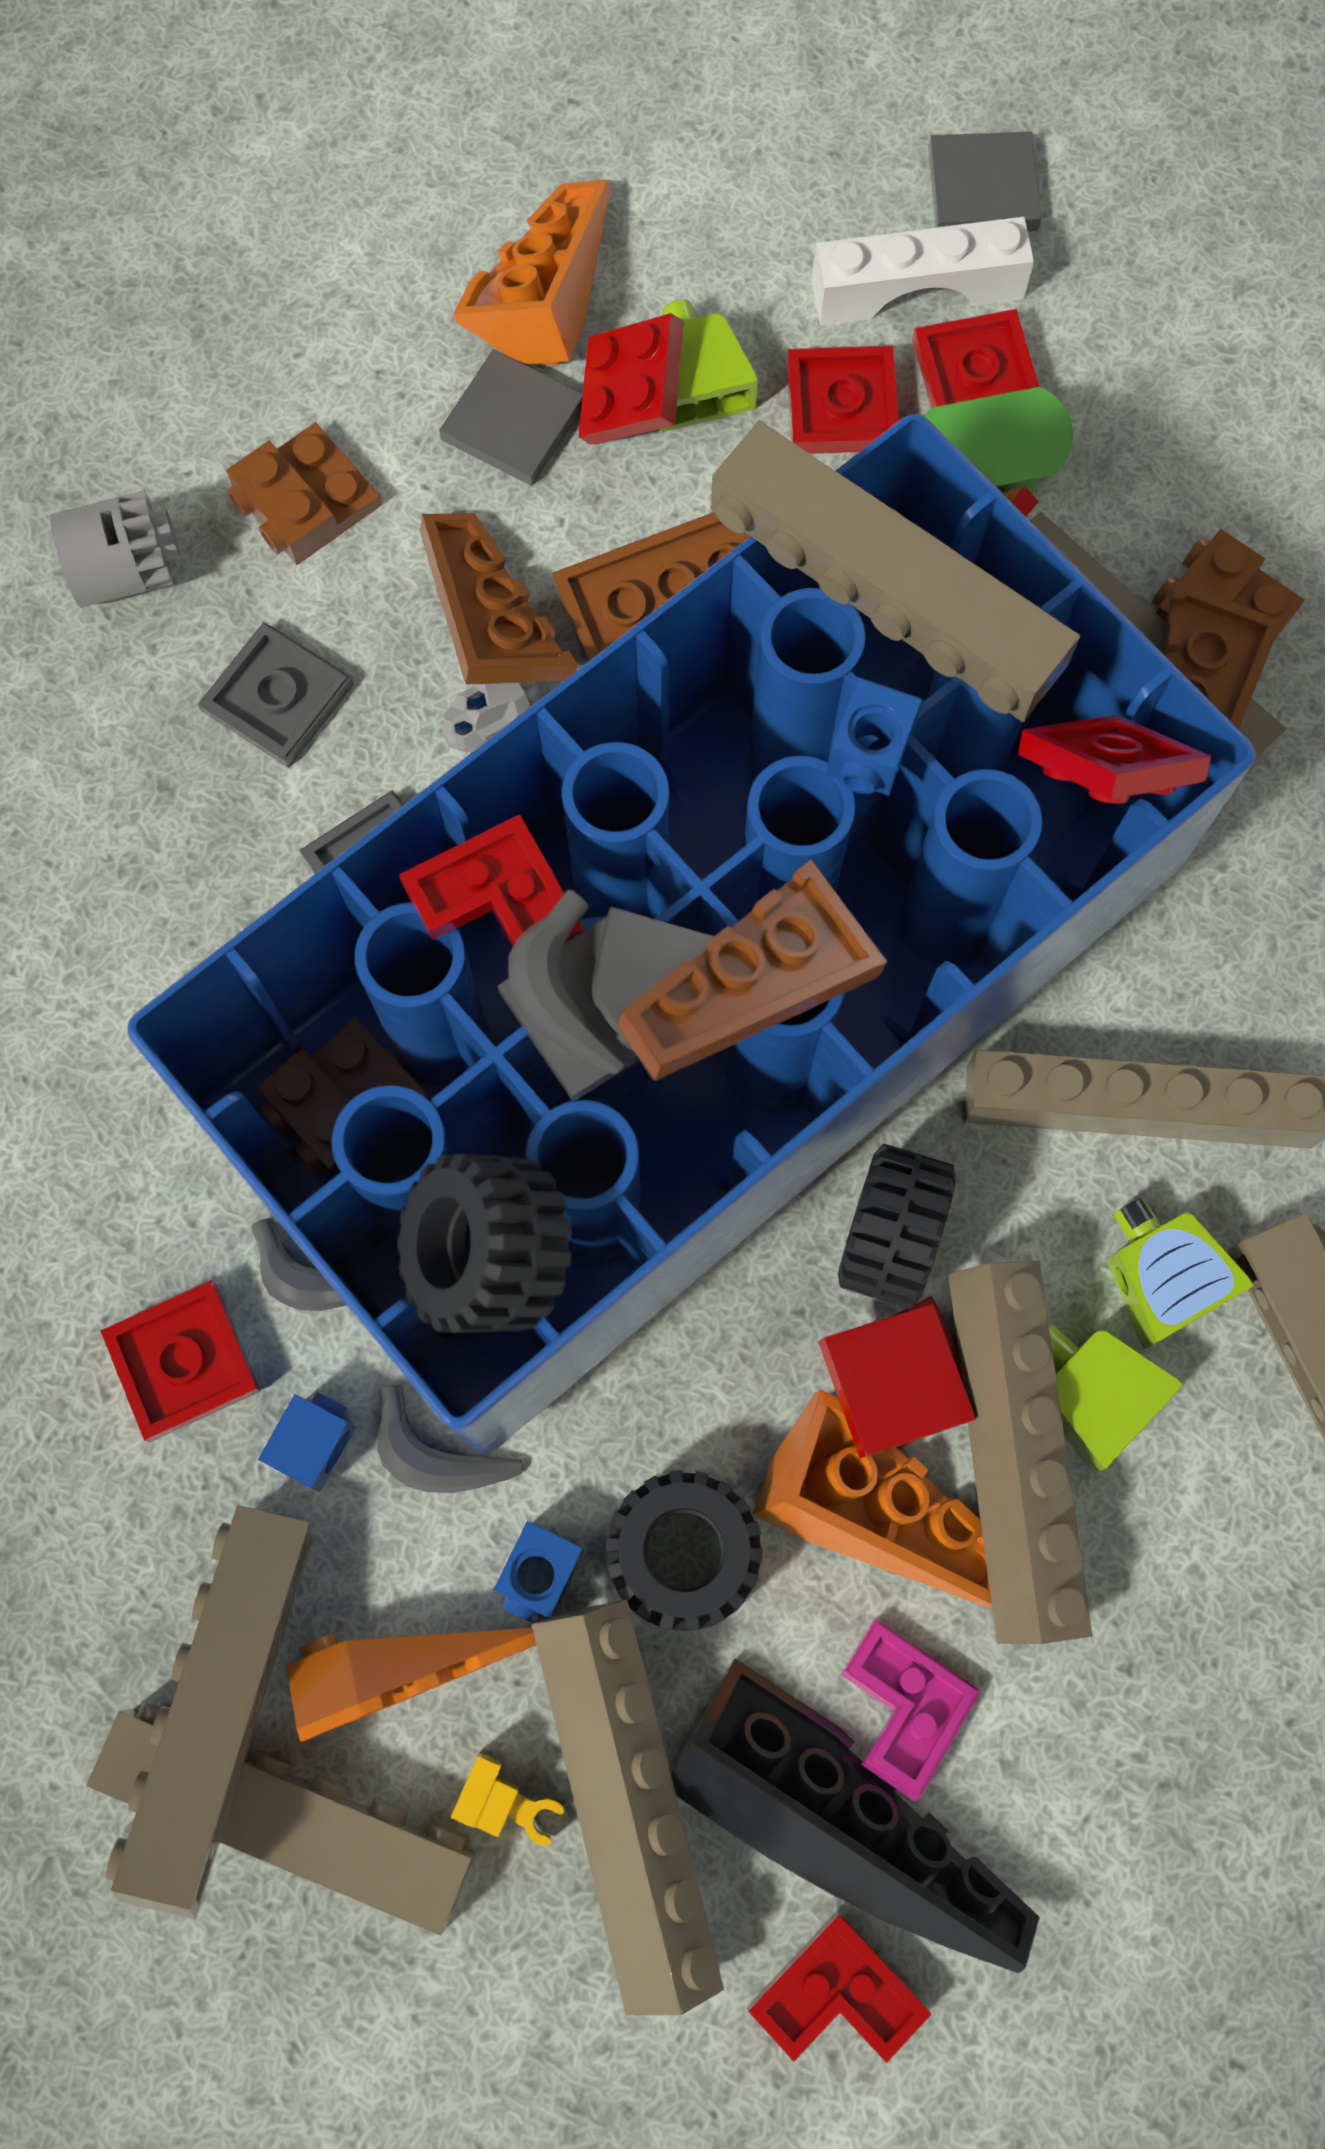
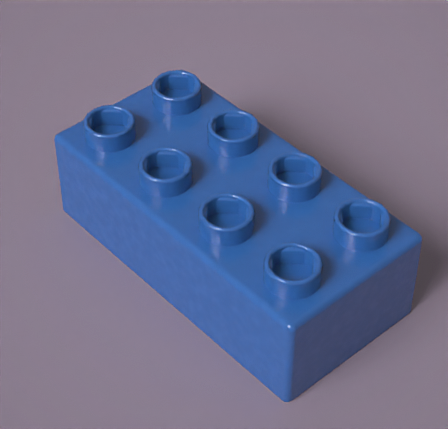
(684, 791)

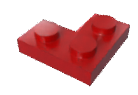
(487, 873)
(832, 1977)

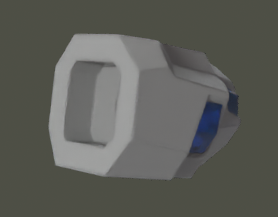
(482, 713)

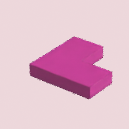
(925, 1706)

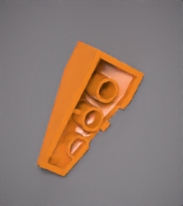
(542, 286)
(871, 1506)
(363, 1676)

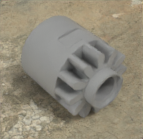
(115, 548)

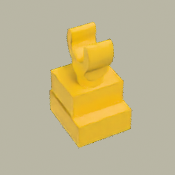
(491, 1799)

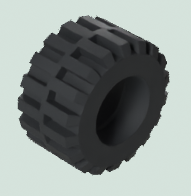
(897, 1226)
(483, 1243)
(738, 1541)

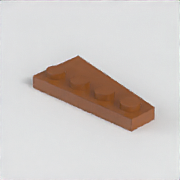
(628, 583)
(486, 609)
(1218, 646)
(765, 969)

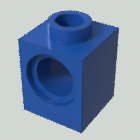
(877, 713)
(308, 1440)
(531, 1544)

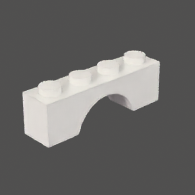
(978, 259)

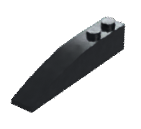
(807, 1803)

